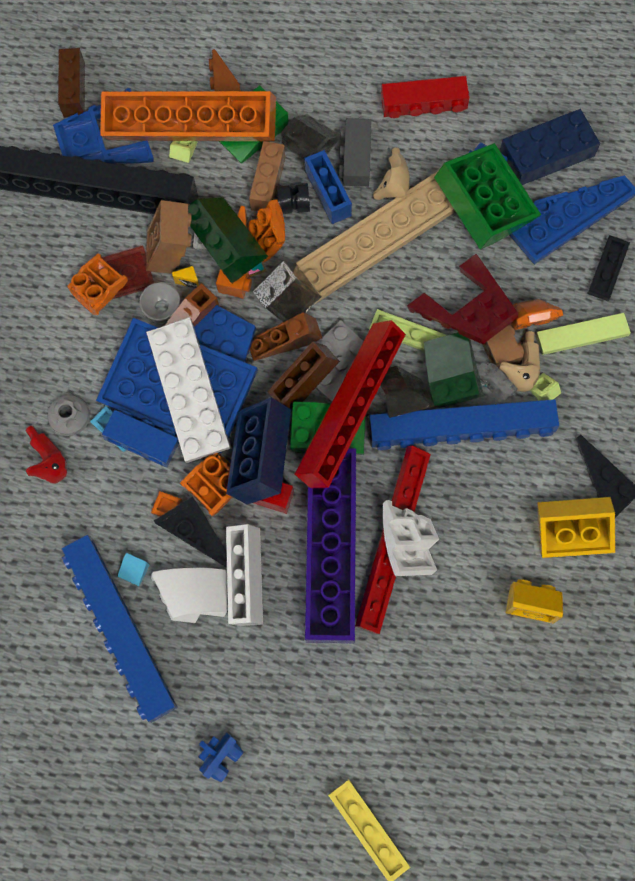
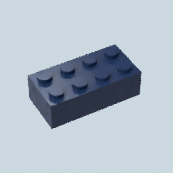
(550, 146)
(259, 451)

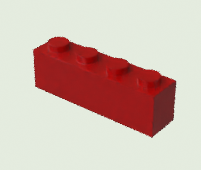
(425, 96)

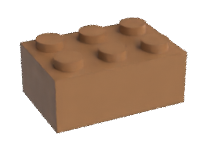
(167, 237)

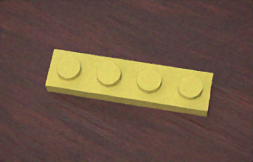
(369, 831)

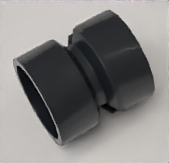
(294, 198)

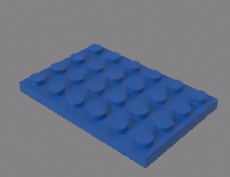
(137, 388)

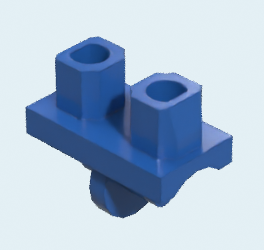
(226, 747)

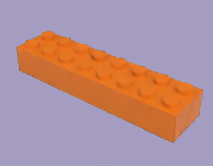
(188, 115)

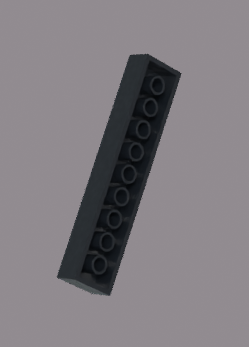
(92, 181)

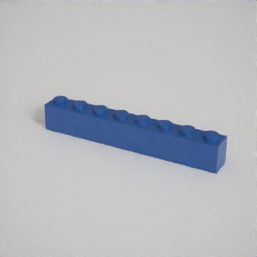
(464, 423)
(119, 629)

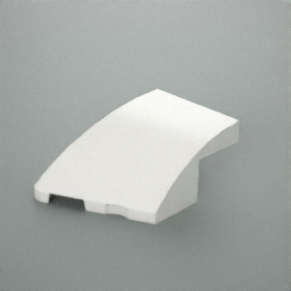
(408, 541)
(192, 592)

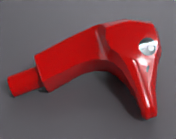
(54, 465)

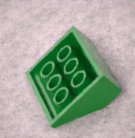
(486, 195)

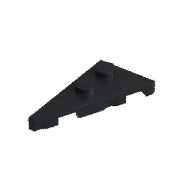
(606, 477)
(192, 527)

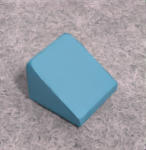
(133, 569)

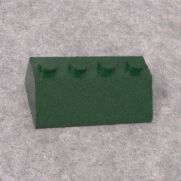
(225, 237)

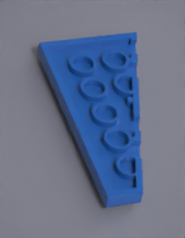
(569, 215)

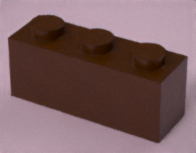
(71, 82)
(304, 375)

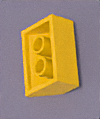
(576, 527)

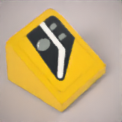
(186, 277)

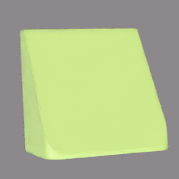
(182, 150)
(546, 388)

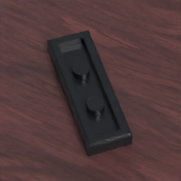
(608, 268)

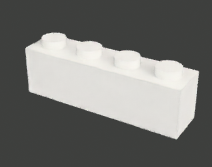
(244, 575)

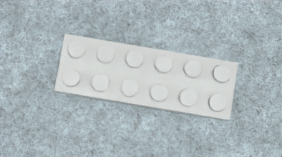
(188, 390)

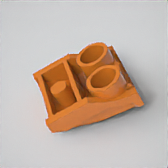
(269, 228)
(96, 284)
(535, 312)
(209, 483)

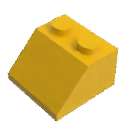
(535, 602)

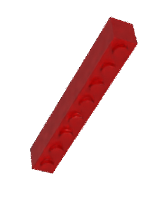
(350, 405)

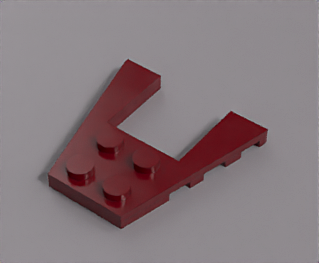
(480, 317)

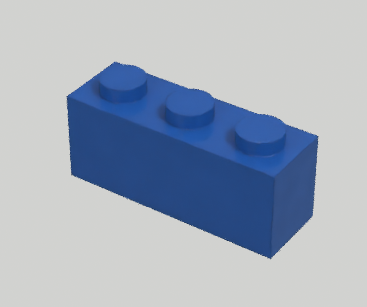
(328, 187)
(141, 437)

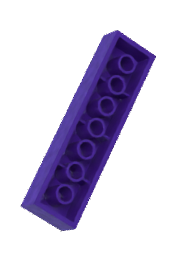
(332, 558)

